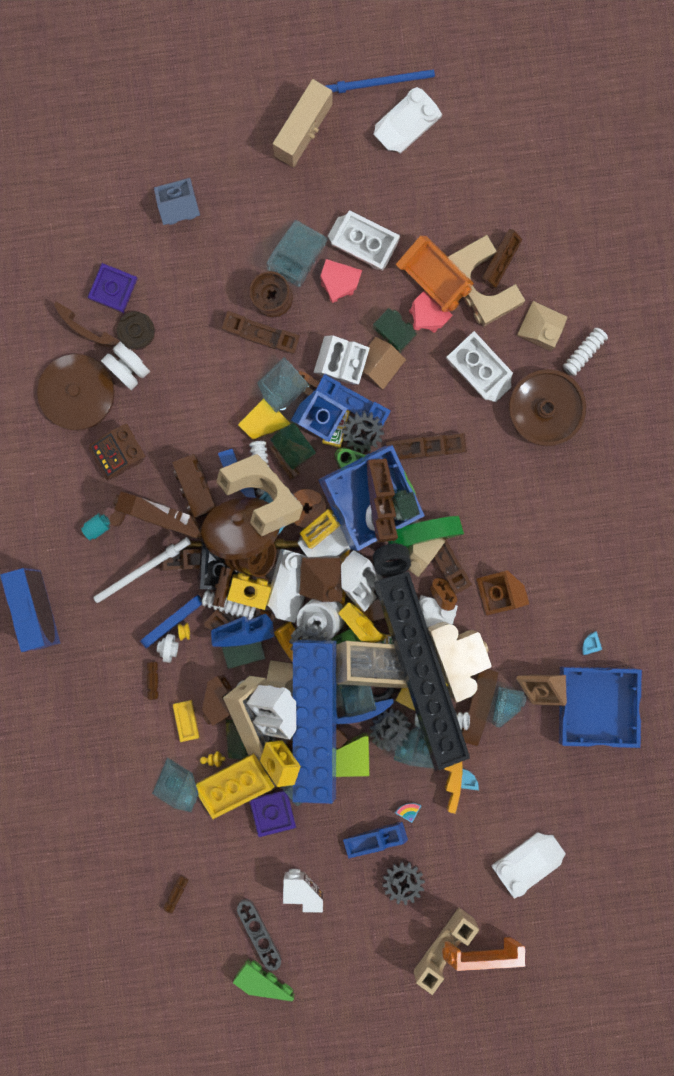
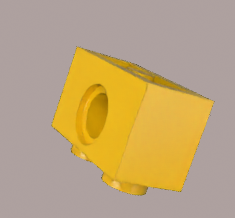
(257, 599)
(280, 763)

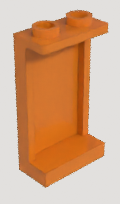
(435, 273)
(511, 956)

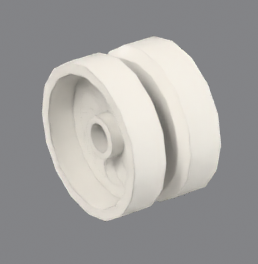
(128, 363)
(322, 615)

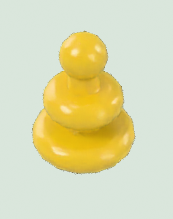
(213, 759)

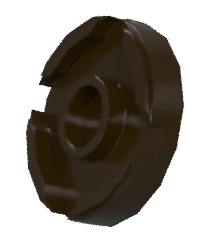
(135, 330)

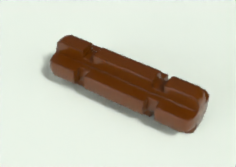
(152, 680)
(175, 894)

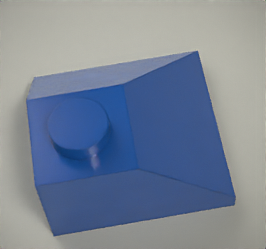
(319, 415)

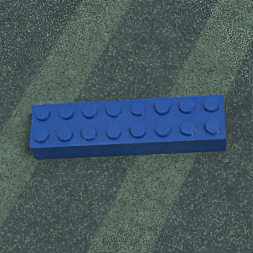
(315, 720)

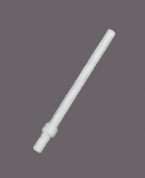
(171, 551)

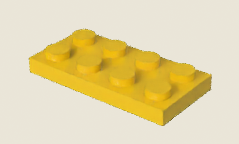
(234, 786)

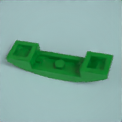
(429, 530)

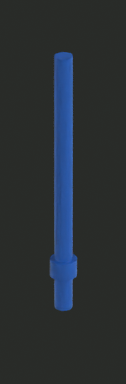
(341, 86)

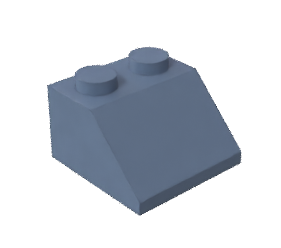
(176, 201)

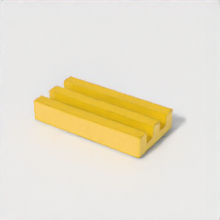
(333, 526)

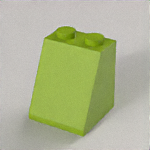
(353, 757)

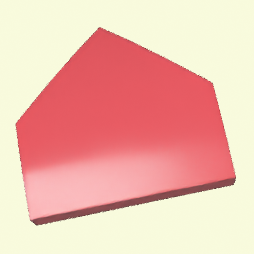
(339, 279)
(428, 313)

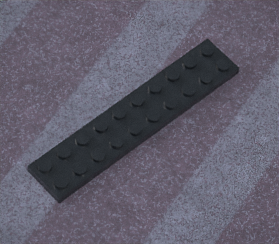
(421, 671)

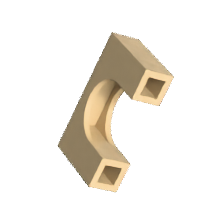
(485, 307)
(256, 473)
(430, 969)

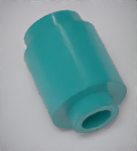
(96, 526)

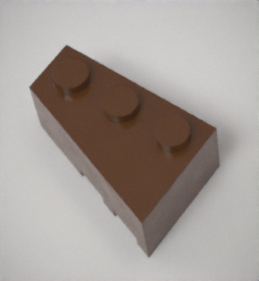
(194, 486)

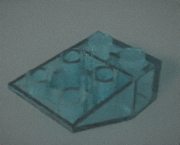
(296, 253)

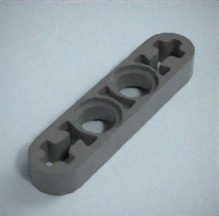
(255, 936)

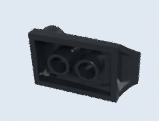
(210, 569)

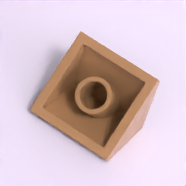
(382, 362)
(544, 688)

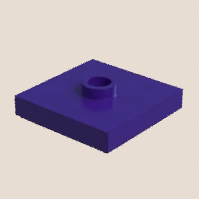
(112, 288)
(272, 813)

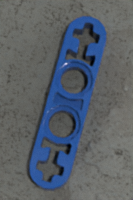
(171, 622)

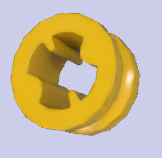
(184, 631)

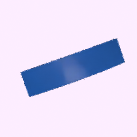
(350, 399)
(380, 707)

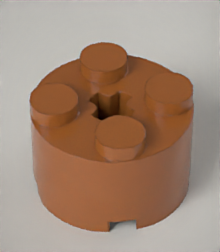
(315, 502)

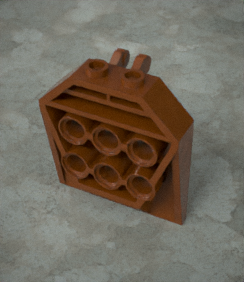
(153, 513)

